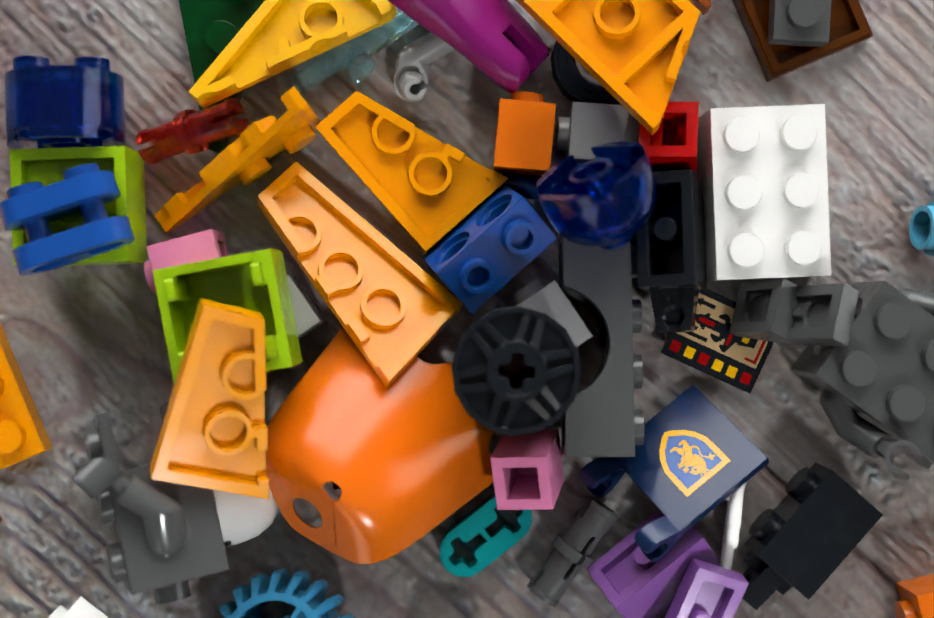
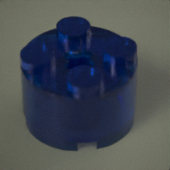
(64, 103)

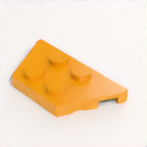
(625, 46)

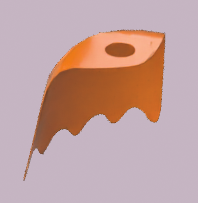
(394, 451)

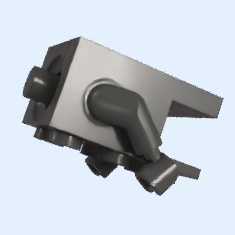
(883, 381)
(159, 527)

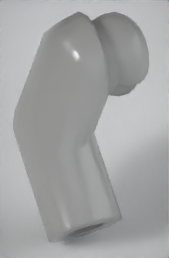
(414, 66)

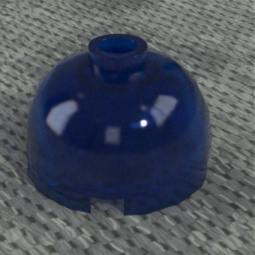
(600, 198)

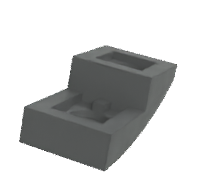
(793, 313)

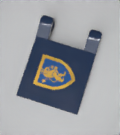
(684, 467)

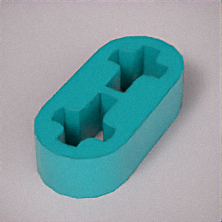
(492, 544)

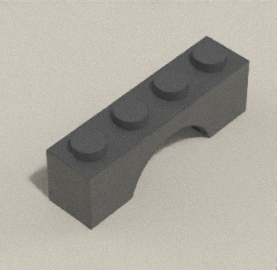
(603, 413)

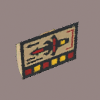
(716, 350)

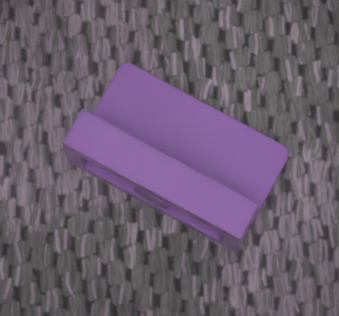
(642, 586)

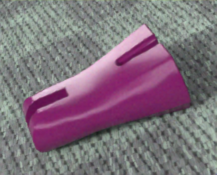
(485, 33)

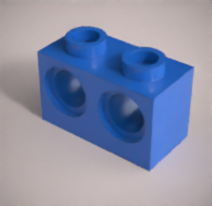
(489, 247)

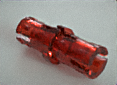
(192, 131)

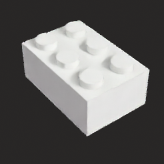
(765, 192)

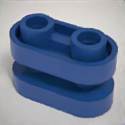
(35, 206)

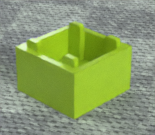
(128, 167)
(242, 280)

